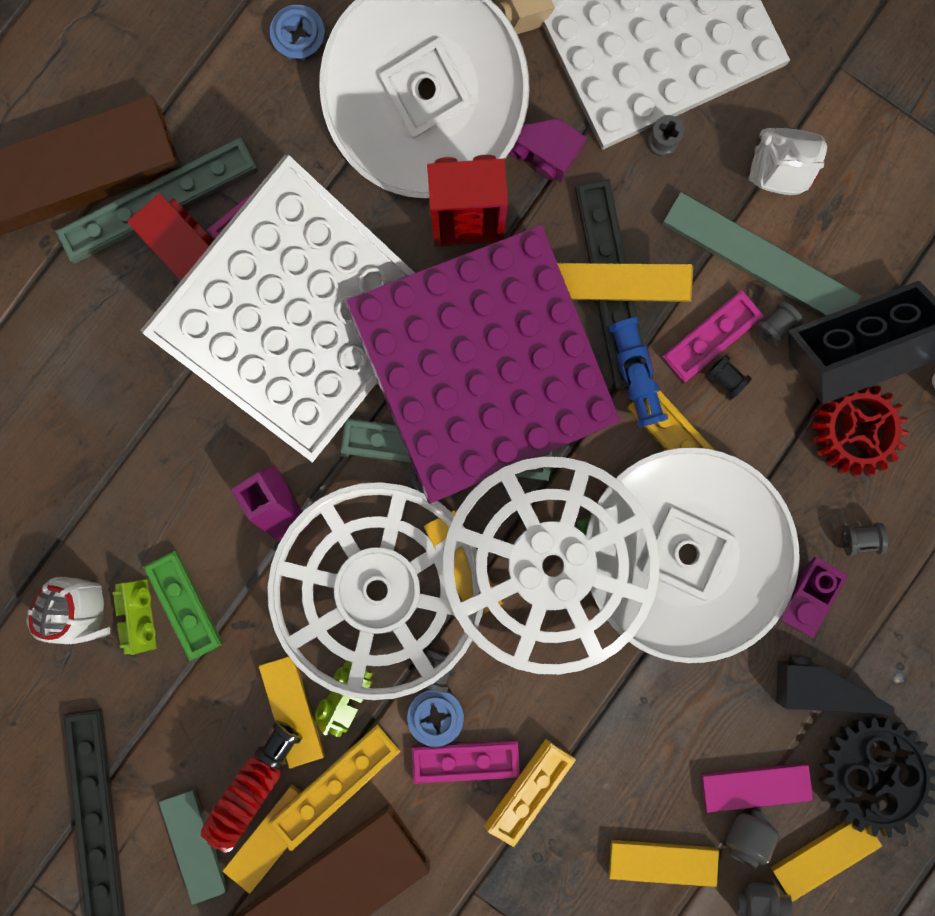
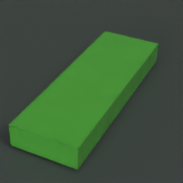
(183, 605)

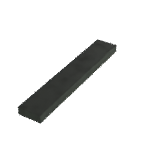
(606, 247)
(94, 813)

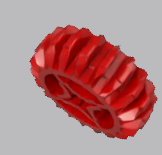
(876, 455)
(239, 804)

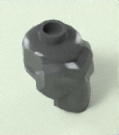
(763, 900)

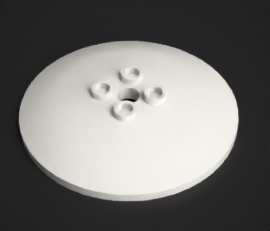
(374, 76)
(742, 560)

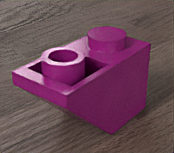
(550, 147)
(268, 502)
(812, 596)

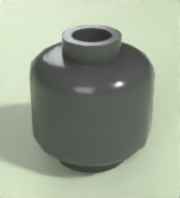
(752, 839)

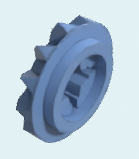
(289, 20)
(425, 730)

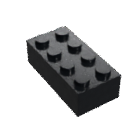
(865, 342)

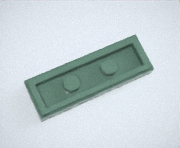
(195, 857)

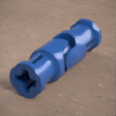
(641, 385)

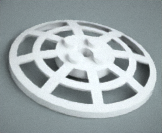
(526, 569)
(351, 596)

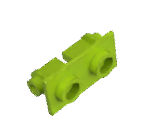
(138, 631)
(334, 713)

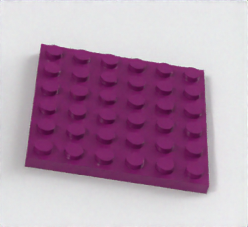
(482, 362)

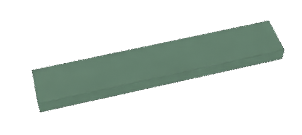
(184, 184)
(758, 257)
(384, 442)

